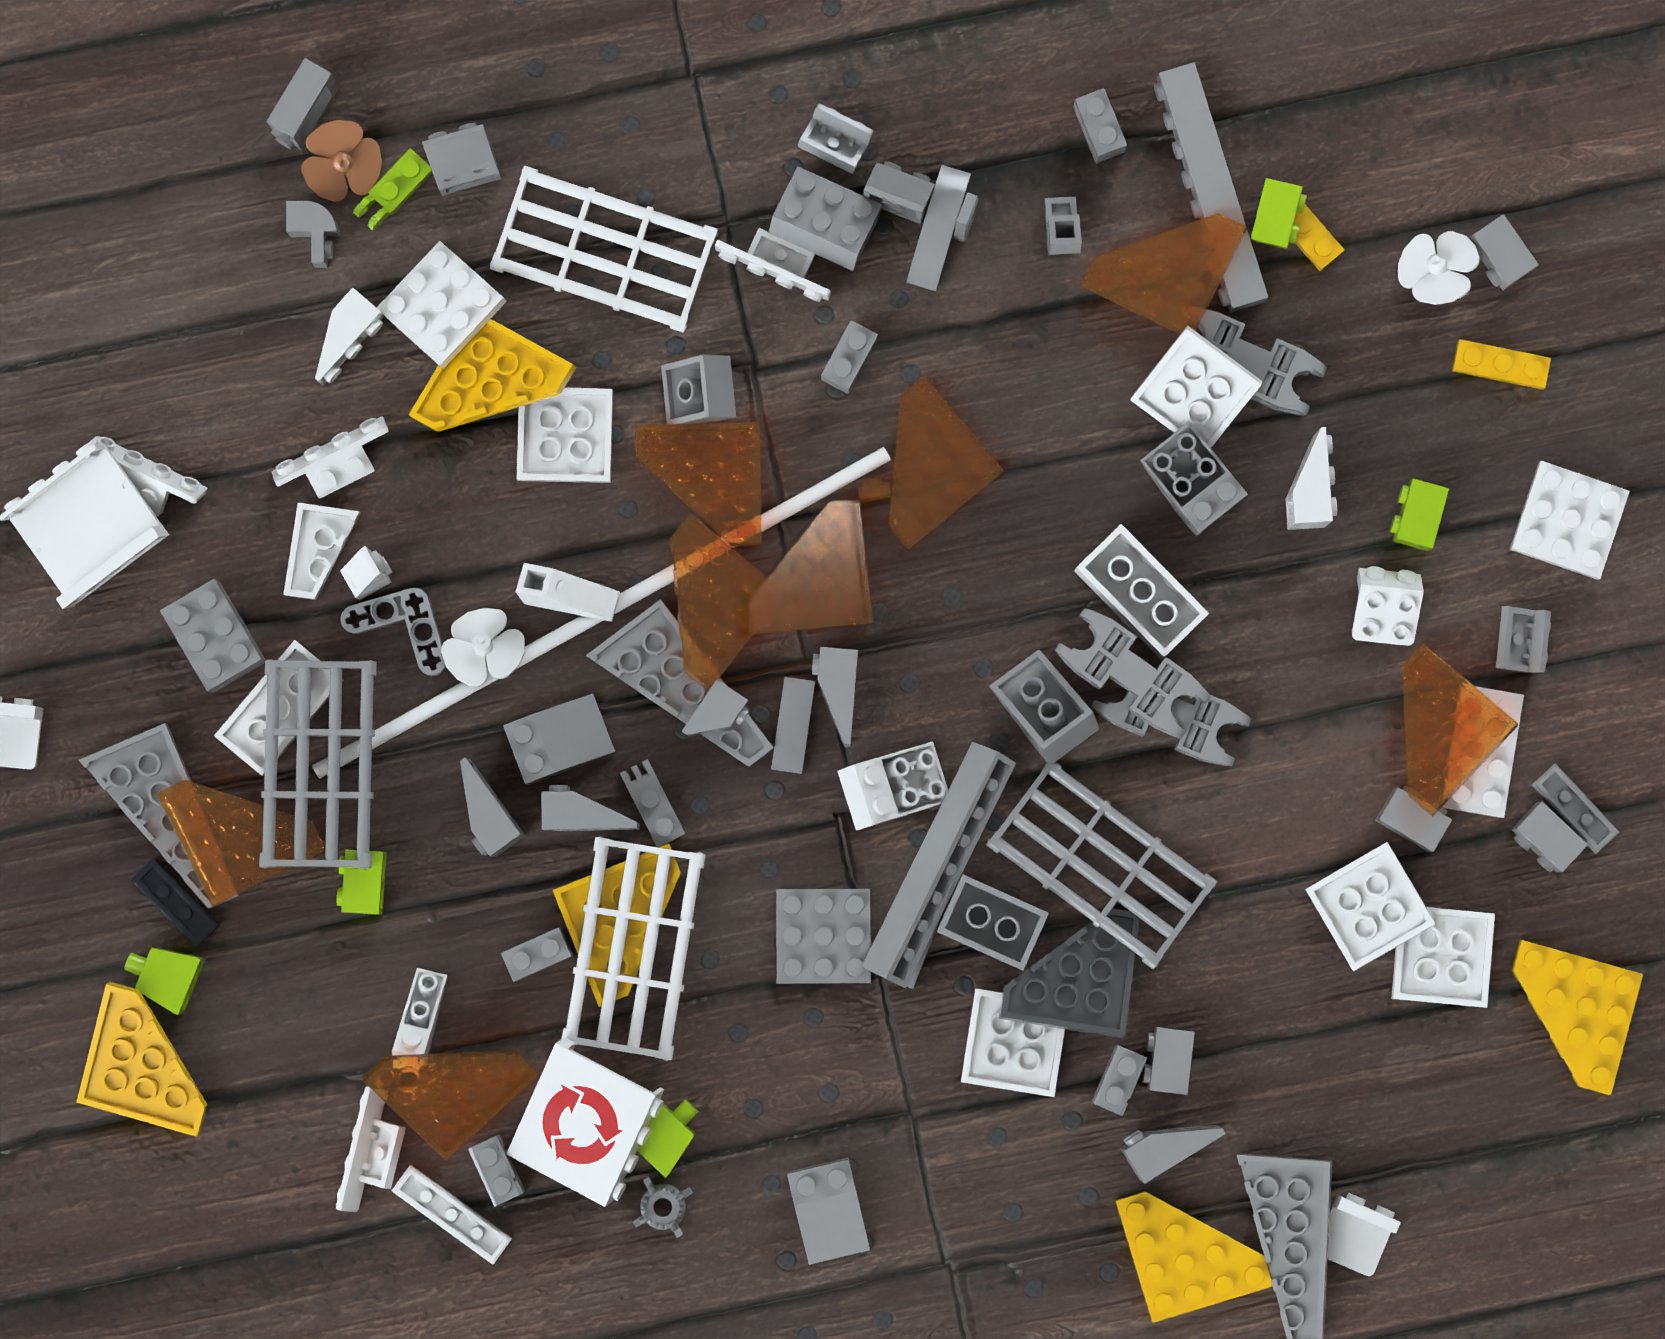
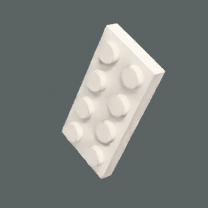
(245, 727)
(1489, 786)

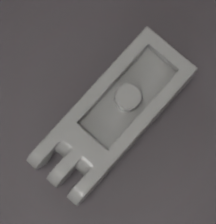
(653, 805)

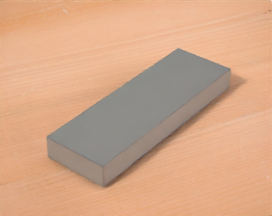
(966, 217)
(793, 725)
(1575, 808)

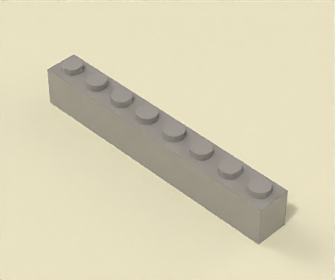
(1208, 177)
(939, 864)

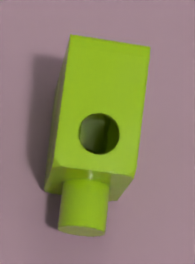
(166, 977)
(668, 1137)

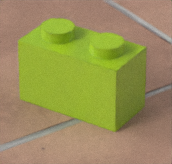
(1277, 214)
(1419, 514)
(362, 887)

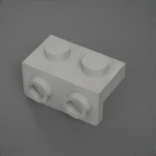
(836, 138)
(1523, 640)

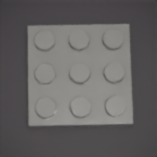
(822, 935)

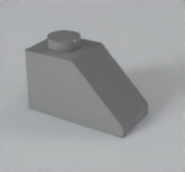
(717, 710)

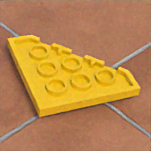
(490, 377)
(574, 896)
(1582, 1008)
(137, 1068)
(1185, 1260)

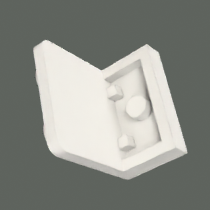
(1387, 606)
(19, 733)
(1358, 1233)

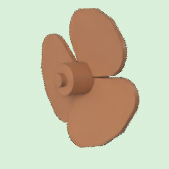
(345, 152)

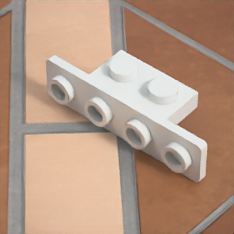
(779, 259)
(335, 462)
(153, 479)
(372, 1153)

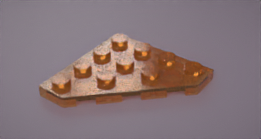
(1168, 274)
(935, 464)
(711, 470)
(819, 578)
(712, 599)
(1447, 729)
(226, 838)
(449, 1094)

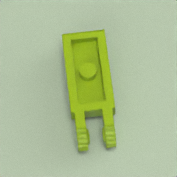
(395, 187)

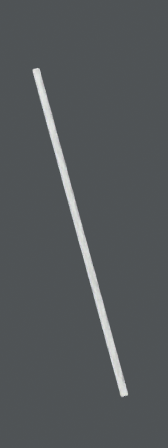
(625, 600)

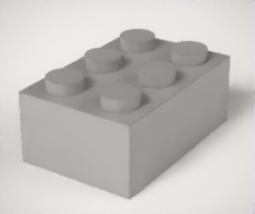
(825, 218)
(213, 636)
(992, 922)

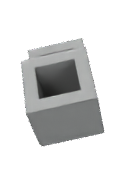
(312, 221)
(1062, 226)

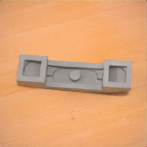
(938, 228)

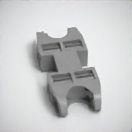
(1264, 363)
(1132, 673)
(1189, 718)

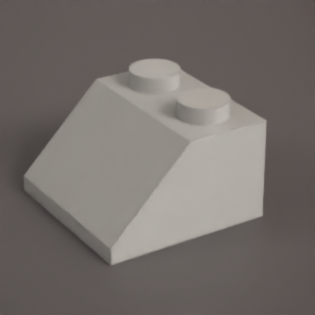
(899, 192)
(698, 390)

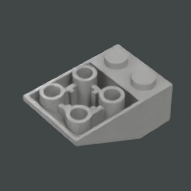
(461, 158)
(1193, 479)

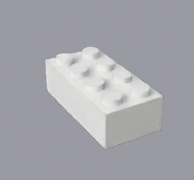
(1141, 591)

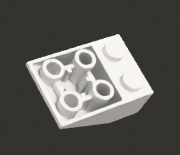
(1309, 497)
(893, 785)

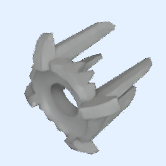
(678, 1207)

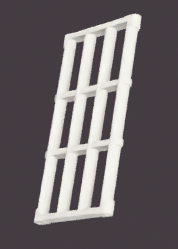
(581, 225)
(653, 920)

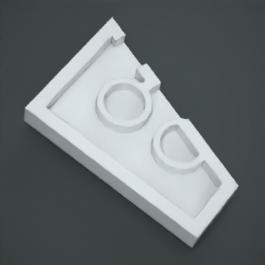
(315, 546)

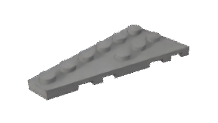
(649, 659)
(133, 776)
(1293, 1226)

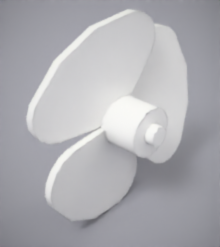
(1431, 272)
(472, 647)

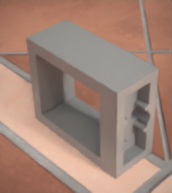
(302, 104)

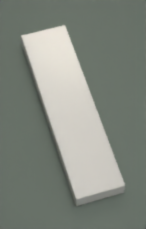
(451, 1214)

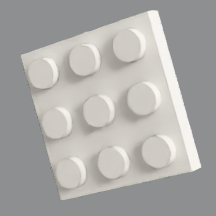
(441, 304)
(1196, 386)
(566, 437)
(1569, 520)
(1370, 906)
(1447, 961)
(1010, 1052)

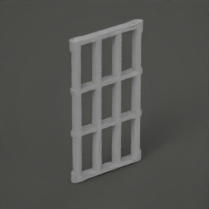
(334, 735)
(1134, 868)

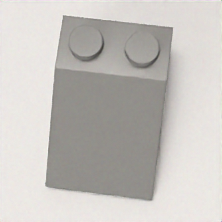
(837, 681)
(1045, 707)
(558, 739)
(573, 812)
(489, 819)
(1159, 1150)
(828, 1210)

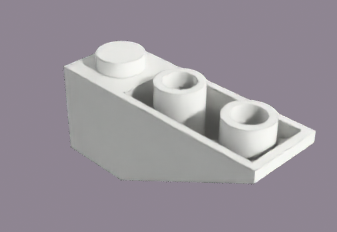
(348, 326)
(366, 573)
(566, 593)
(420, 1013)

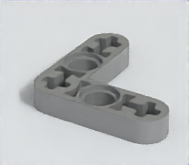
(401, 613)

